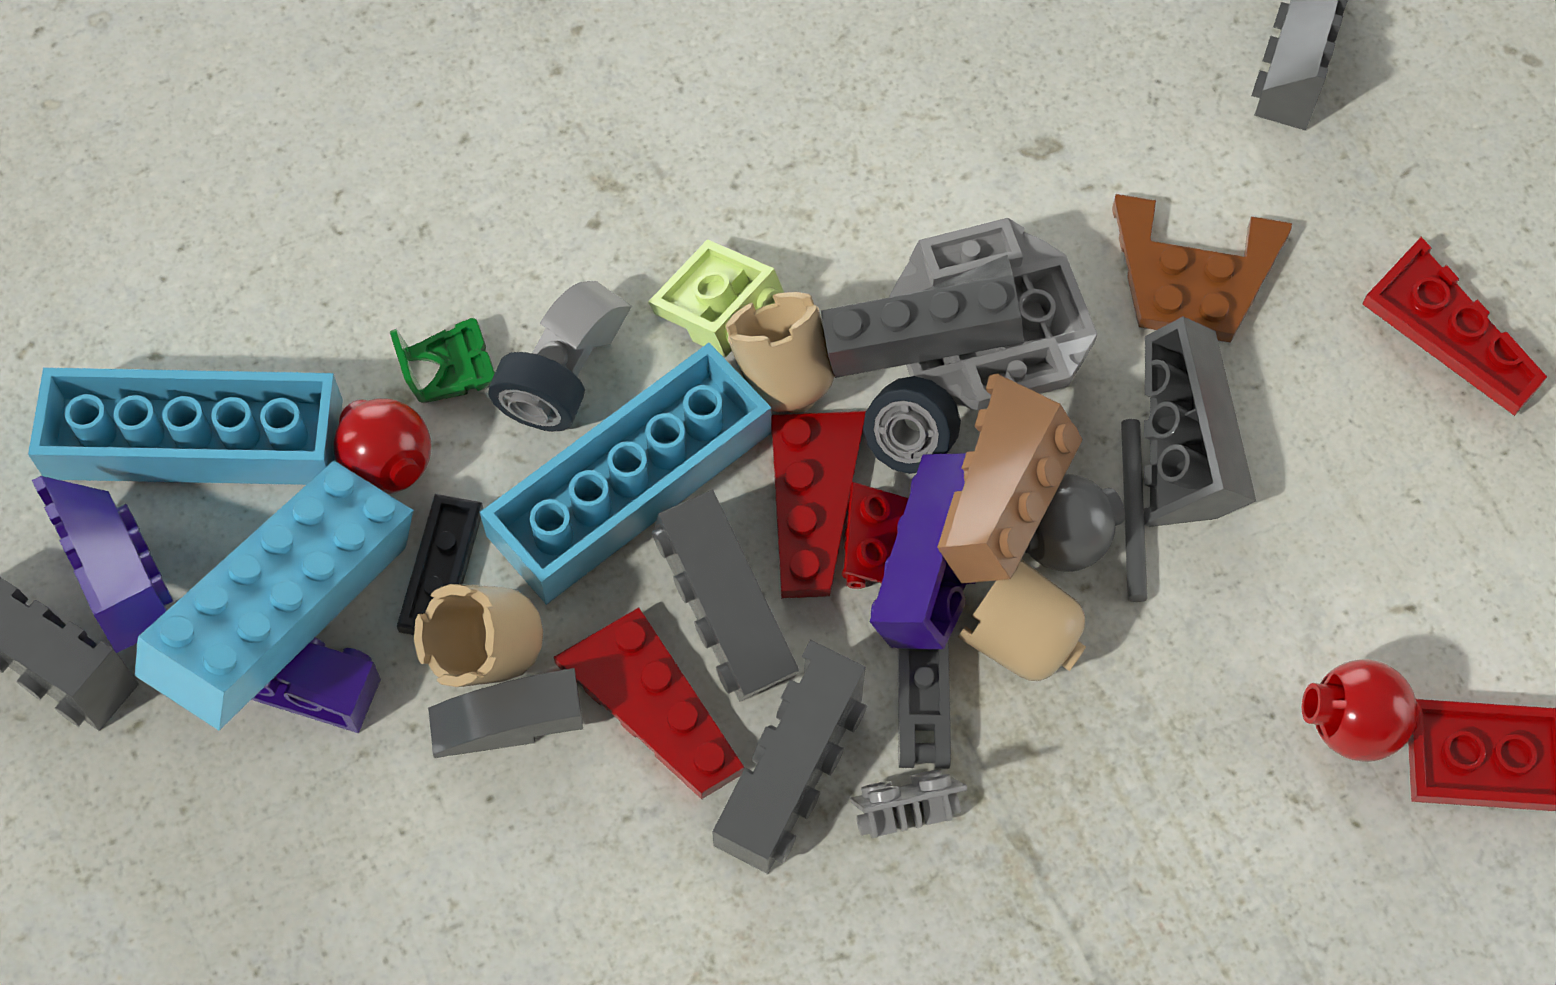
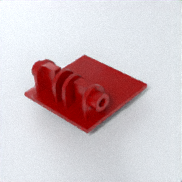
(870, 533)

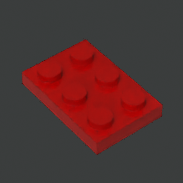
(1484, 755)

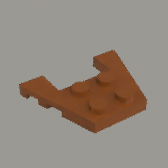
(1189, 281)

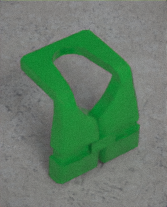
(460, 357)

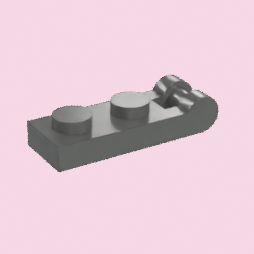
(924, 706)

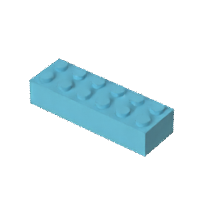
(184, 425)
(626, 472)
(272, 595)

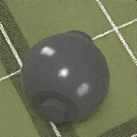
(1076, 525)

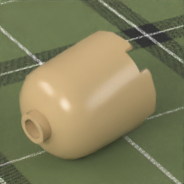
(783, 351)
(1028, 625)
(478, 634)

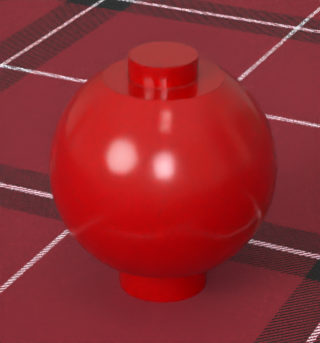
(383, 443)
(1362, 710)

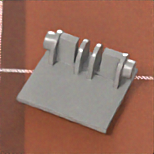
(932, 788)

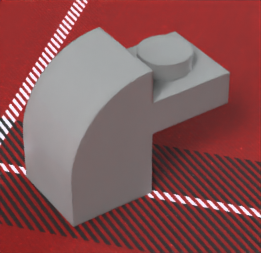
(578, 321)

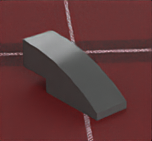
(506, 714)

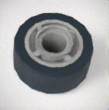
(536, 391)
(917, 401)

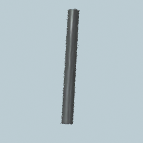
(1134, 511)

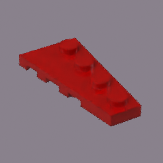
(1439, 317)
(646, 691)

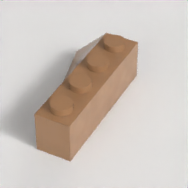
(1008, 481)

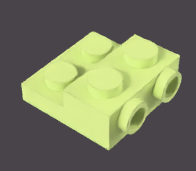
(711, 290)

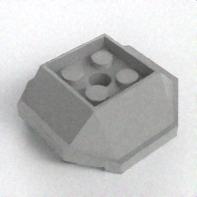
(1051, 307)

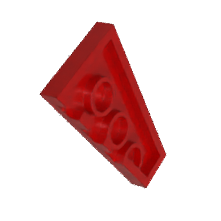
(813, 481)

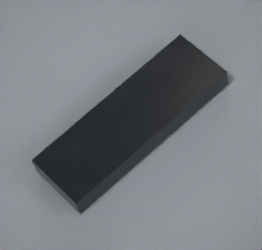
(441, 554)

